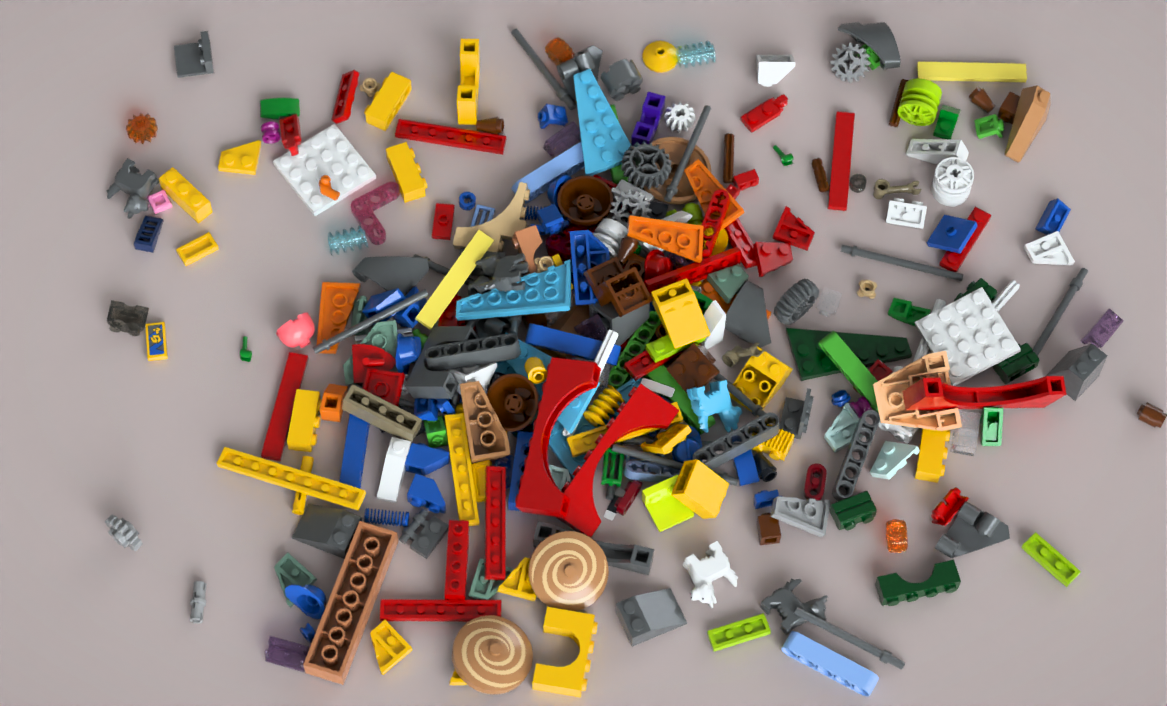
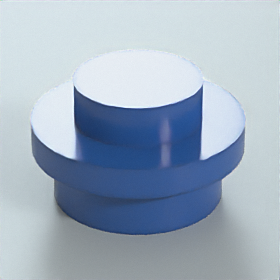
(840, 398)

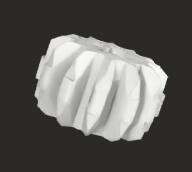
(679, 117)

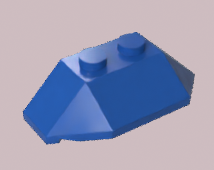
(585, 254)

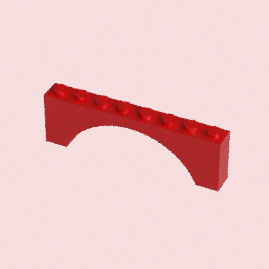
(563, 384)
(936, 395)
(641, 412)

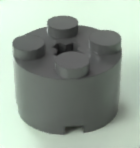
(622, 79)

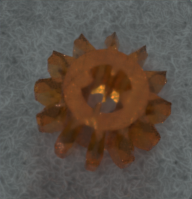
(558, 51)
(141, 128)
(896, 536)

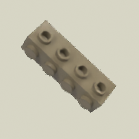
(381, 414)

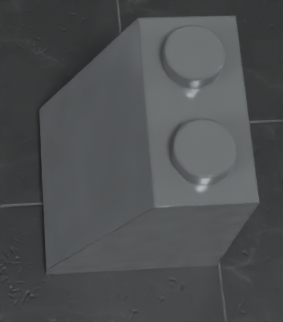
(624, 325)
(1079, 369)

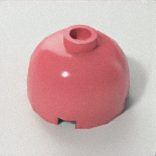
(297, 332)

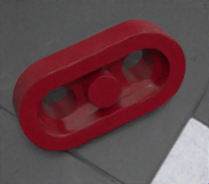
(559, 245)
(813, 483)
(624, 503)

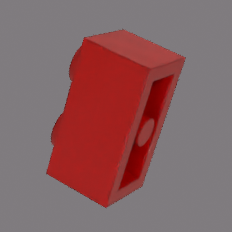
(746, 180)

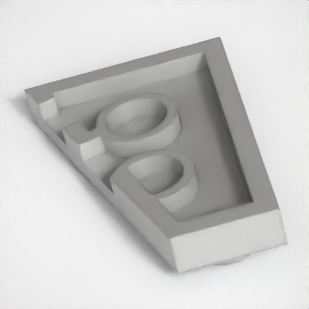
(803, 514)

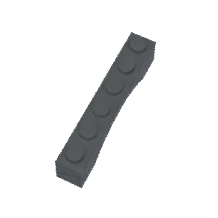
(626, 557)

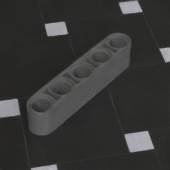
(473, 352)
(742, 435)
(862, 449)

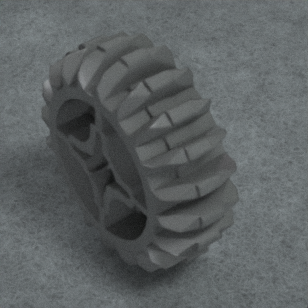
(646, 172)
(796, 301)

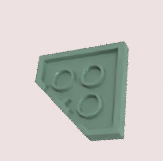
(382, 336)

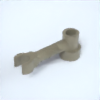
(883, 187)
(732, 357)

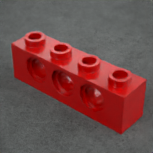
(457, 560)

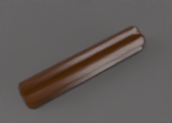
(895, 119)
(728, 158)

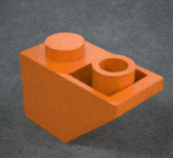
(332, 402)

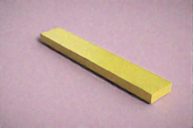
(972, 71)
(454, 280)

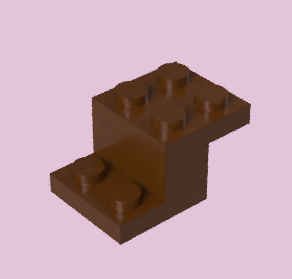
(618, 286)
(693, 367)

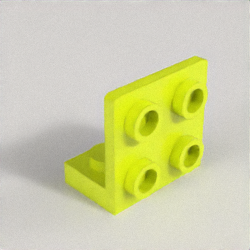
(663, 507)

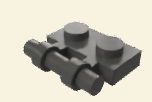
(428, 538)

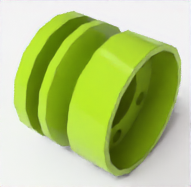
(919, 102)

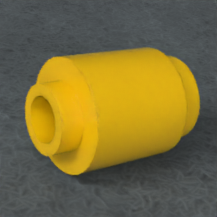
(535, 370)

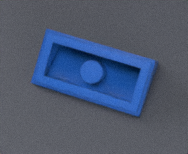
(1053, 217)
(426, 409)

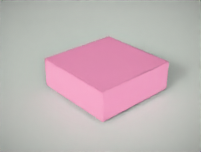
(159, 201)

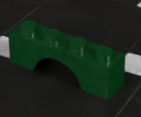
(894, 589)

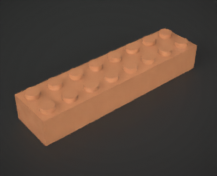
(351, 603)

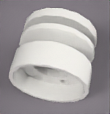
(952, 181)
(610, 234)

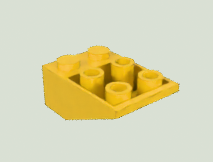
(680, 313)
(761, 378)

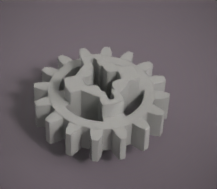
(843, 62)
(638, 207)
(123, 532)

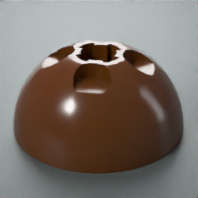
(585, 200)
(505, 399)

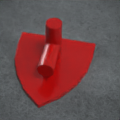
(369, 357)

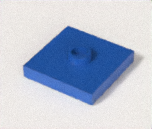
(952, 234)

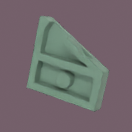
(728, 281)
(292, 572)
(482, 588)

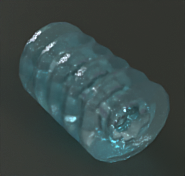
(695, 53)
(347, 240)

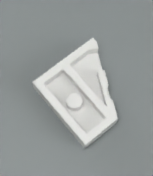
(1049, 250)

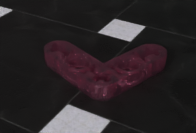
(367, 211)

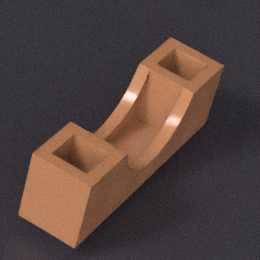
(527, 242)

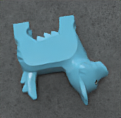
(713, 402)

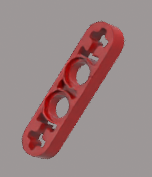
(714, 223)

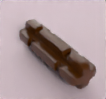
(820, 175)

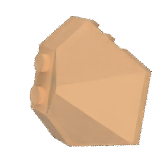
(891, 402)

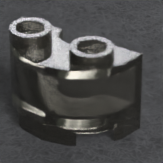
(127, 318)

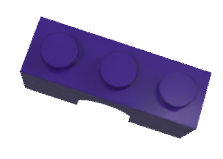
(650, 118)

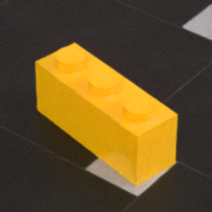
(388, 101)
(406, 172)
(185, 195)
(304, 421)
(931, 454)

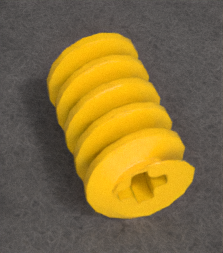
(603, 406)

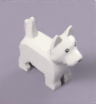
(707, 570)

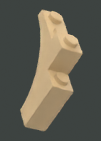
(501, 226)

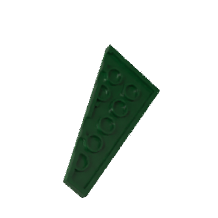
(814, 363)

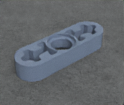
(634, 469)

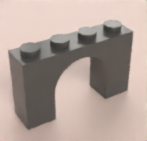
(437, 384)

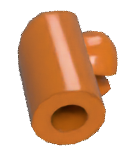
(325, 188)

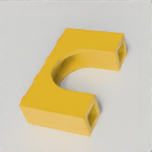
(469, 82)
(570, 678)

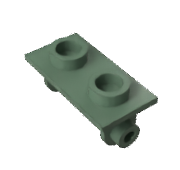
(358, 315)

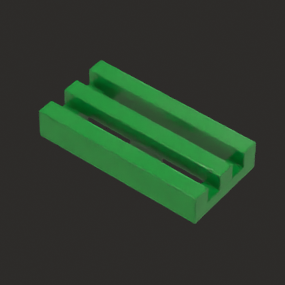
(611, 480)

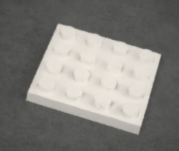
(321, 155)
(969, 334)

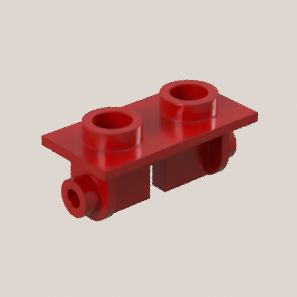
(944, 513)

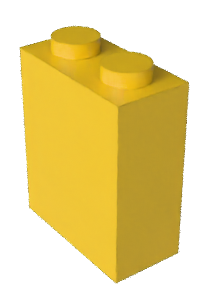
(700, 489)

